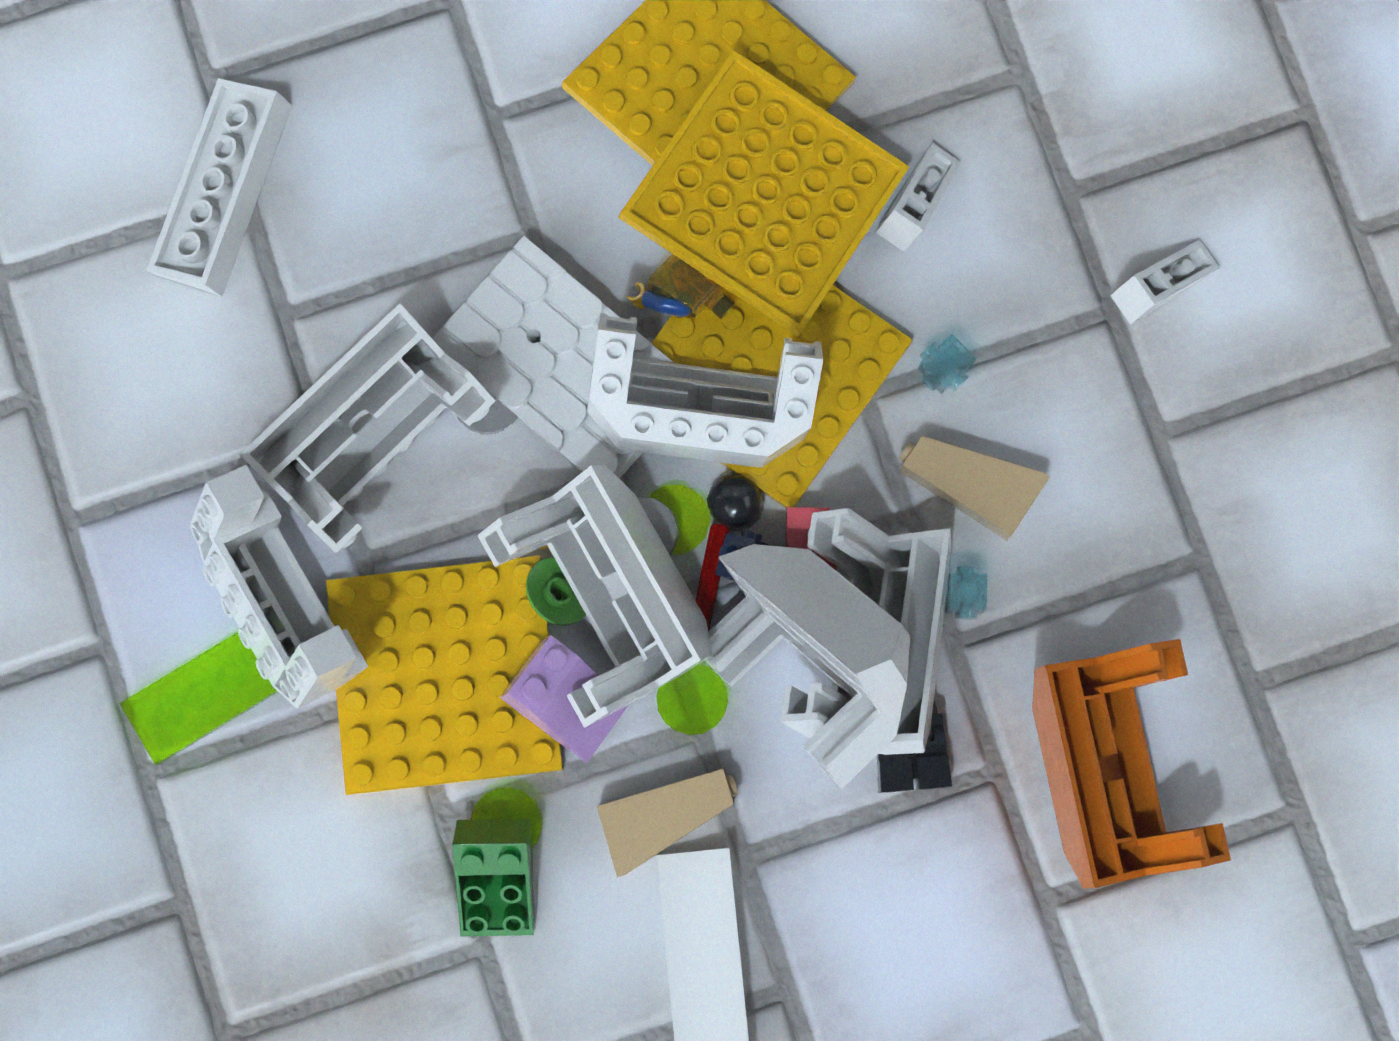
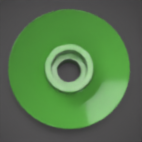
(548, 578)

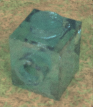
(945, 365)
(966, 593)

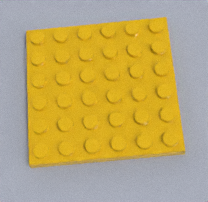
(670, 50)
(764, 192)
(857, 359)
(437, 662)

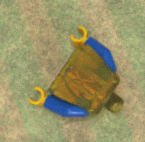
(681, 291)

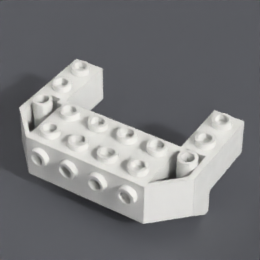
(269, 591)

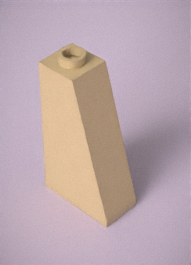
(974, 483)
(657, 818)

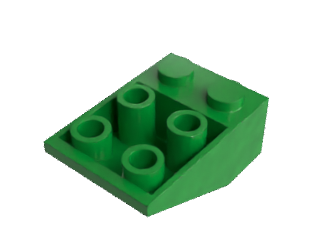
(494, 877)

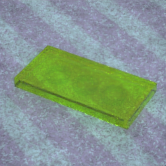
(197, 699)

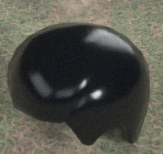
(735, 502)

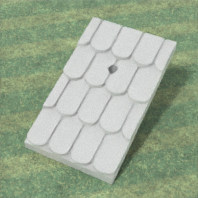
(533, 348)

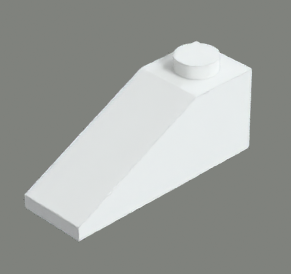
(918, 198)
(1164, 281)

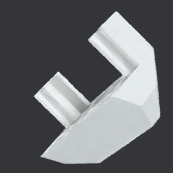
(697, 408)
(359, 420)
(907, 580)
(620, 581)
(833, 626)

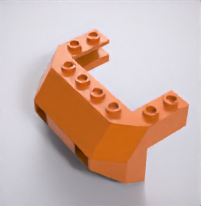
(1104, 772)

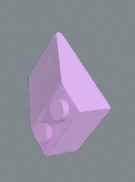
(541, 696)

